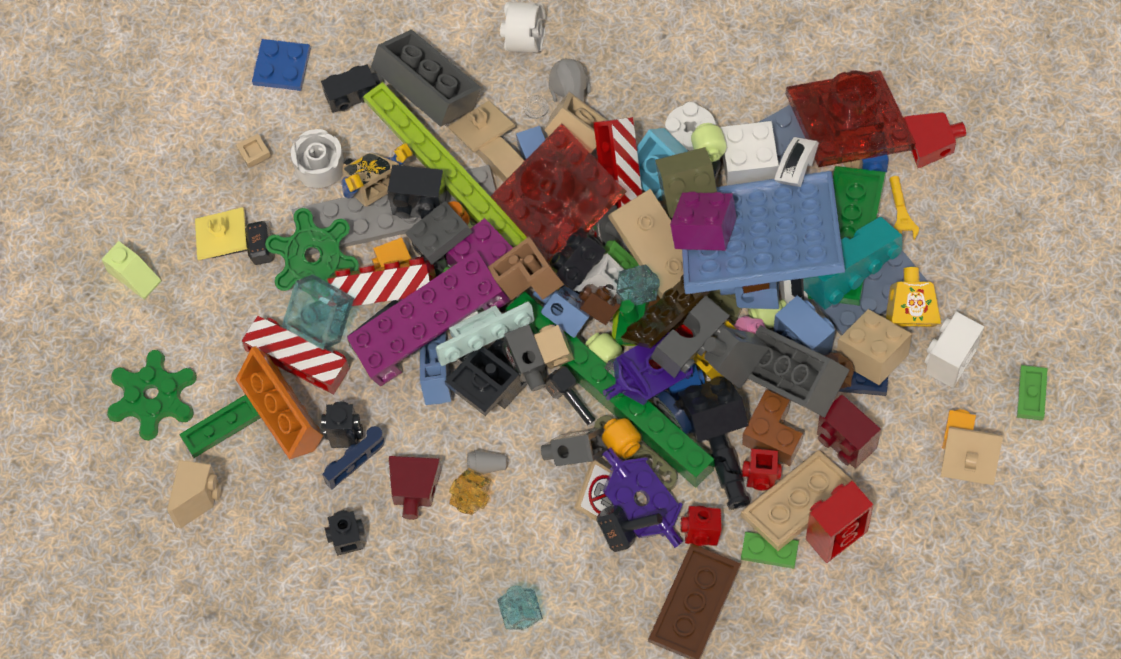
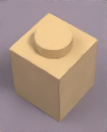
(553, 346)

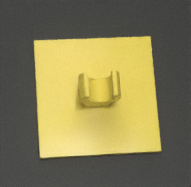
(220, 233)

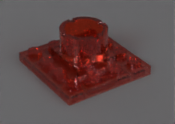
(850, 117)
(557, 192)

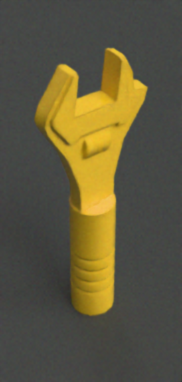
(903, 221)

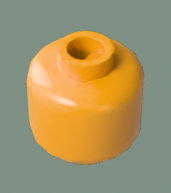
(621, 437)

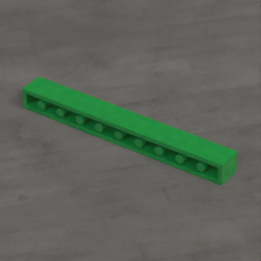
(652, 425)

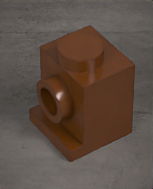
(599, 303)

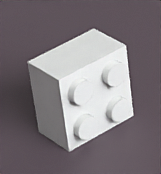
(749, 153)
(953, 349)

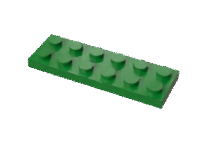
(857, 204)

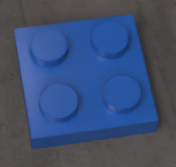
(281, 64)

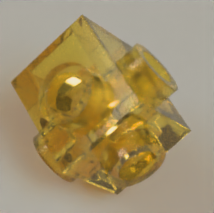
(470, 492)

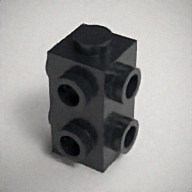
(349, 87)
(577, 258)
(341, 425)

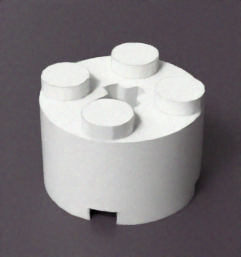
(523, 27)
(685, 120)
(317, 158)

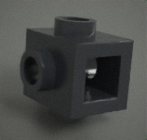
(345, 532)

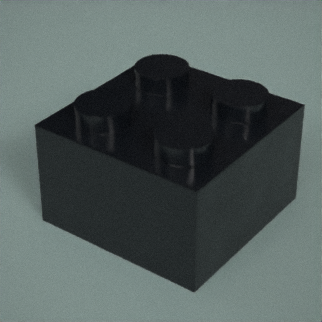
(415, 191)
(713, 408)

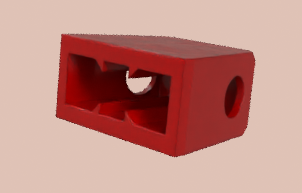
(933, 136)

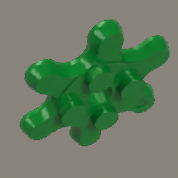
(305, 237)
(164, 405)

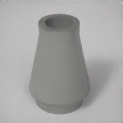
(485, 462)

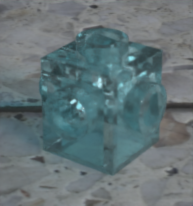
(638, 285)
(519, 608)

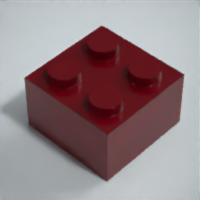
(848, 432)

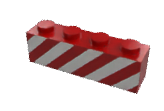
(619, 155)
(383, 283)
(297, 355)

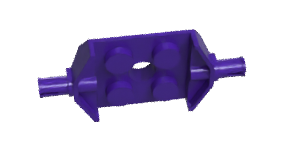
(637, 378)
(637, 476)

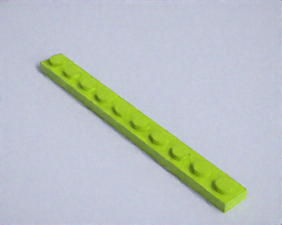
(435, 156)

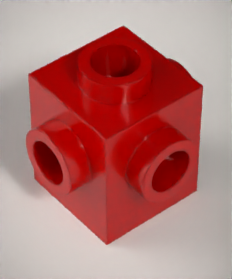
(761, 469)
(701, 525)

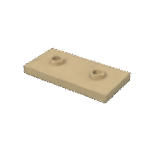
(649, 238)
(786, 506)

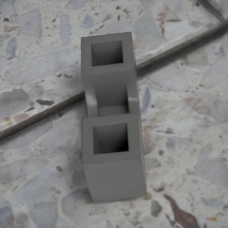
(677, 352)

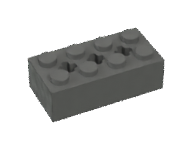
(425, 77)
(798, 373)

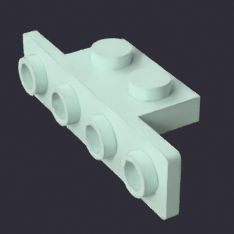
(482, 330)

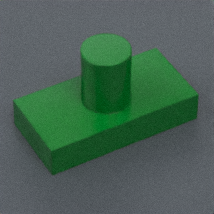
(628, 314)

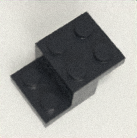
(486, 379)

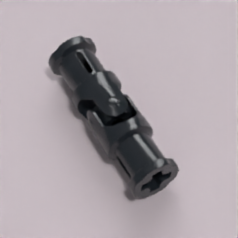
(728, 472)

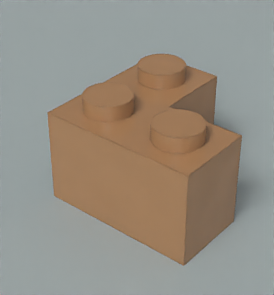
(524, 268)

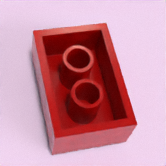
(838, 521)

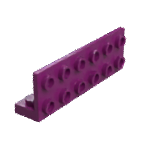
(425, 316)

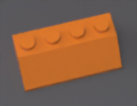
(278, 405)

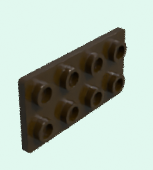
(663, 316)

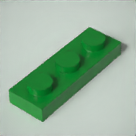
(219, 426)

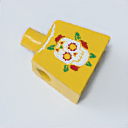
(913, 302)

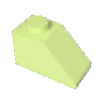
(130, 270)

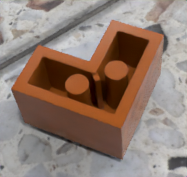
(767, 428)

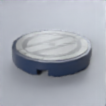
(666, 405)

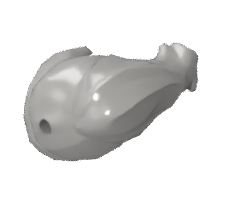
(568, 76)

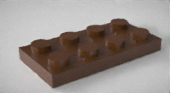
(694, 602)

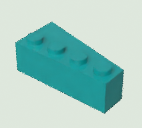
(862, 256)

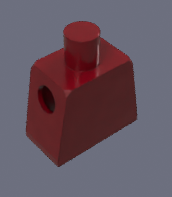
(413, 482)

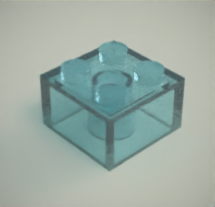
(317, 311)

